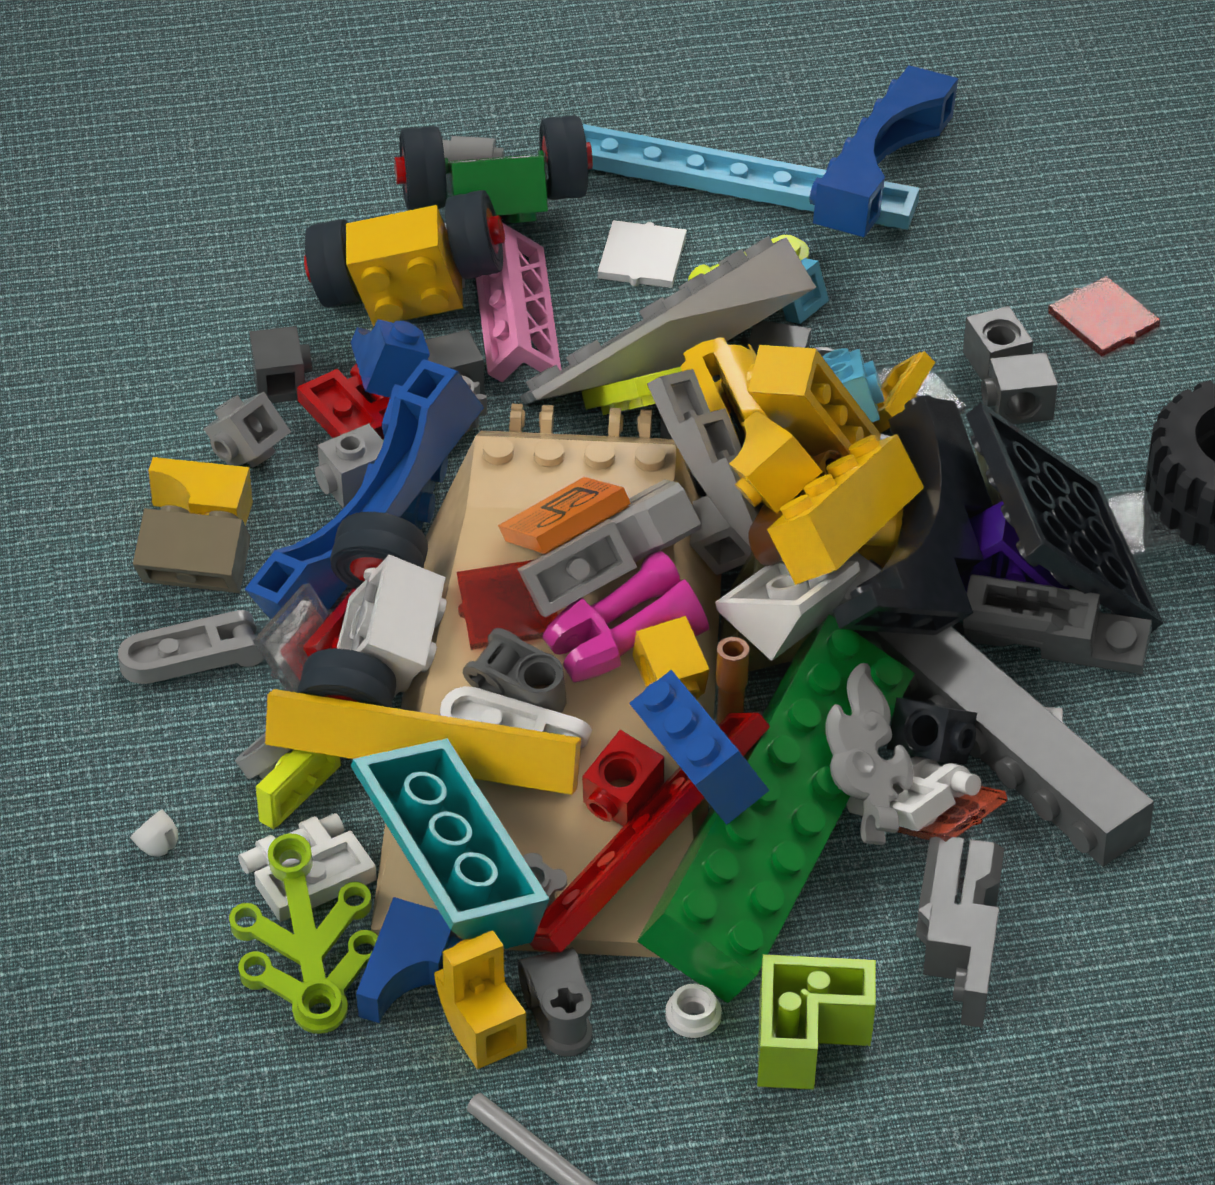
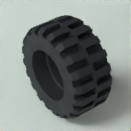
(1183, 465)

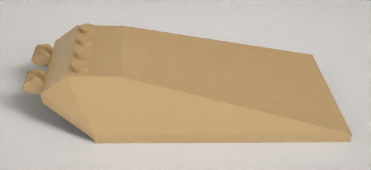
(494, 483)

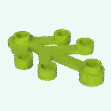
(307, 944)

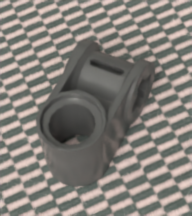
(514, 668)
(558, 999)

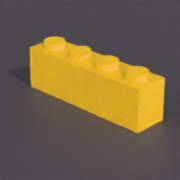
(807, 399)
(844, 507)

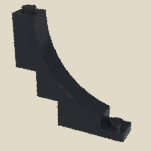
(936, 543)

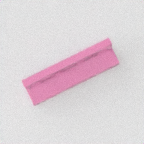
(504, 308)

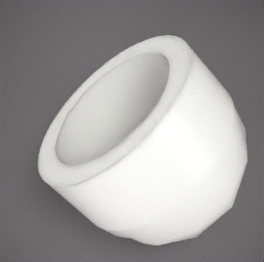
(156, 835)

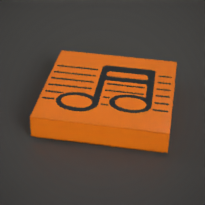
(565, 515)

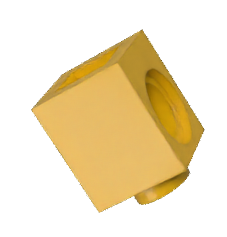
(671, 648)

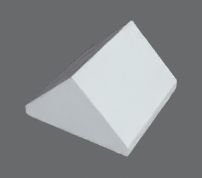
(779, 613)

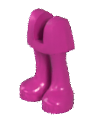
(585, 627)

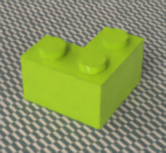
(810, 1004)

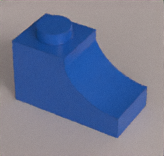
(388, 354)
(403, 956)

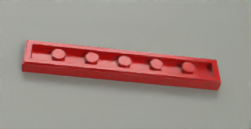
(633, 845)

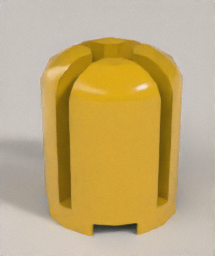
(731, 391)

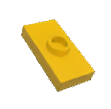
(902, 386)

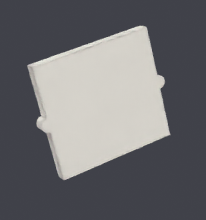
(642, 254)

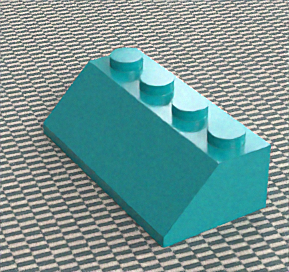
(454, 841)

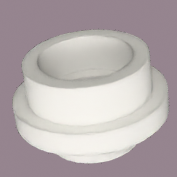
(693, 999)

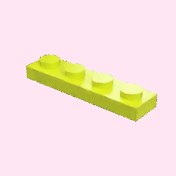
(624, 394)

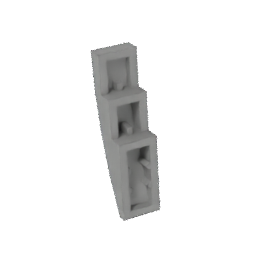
(706, 445)

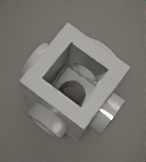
(246, 430)

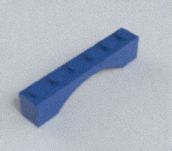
(853, 186)
(424, 427)

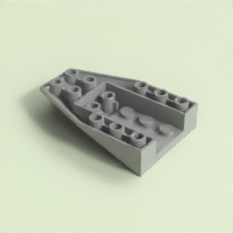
(705, 308)

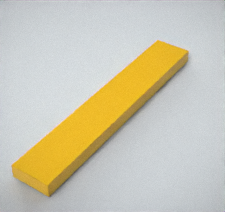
(364, 729)

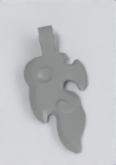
(856, 761)

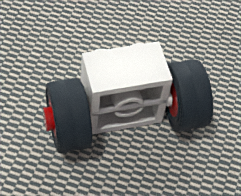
(386, 617)

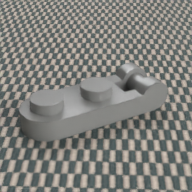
(190, 648)

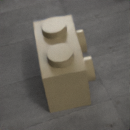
(192, 549)

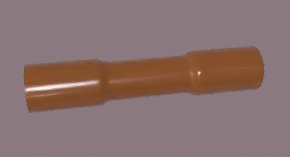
(731, 676)

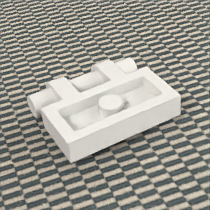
(930, 792)
(334, 864)

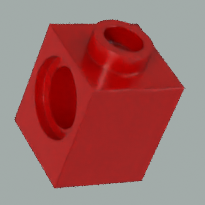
(626, 760)

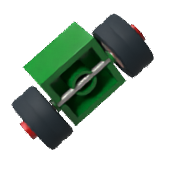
(514, 183)

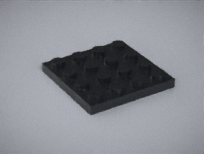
(1060, 517)

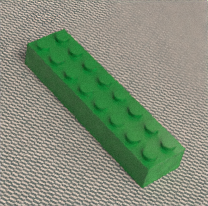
(748, 874)

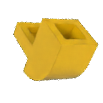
(479, 1002)

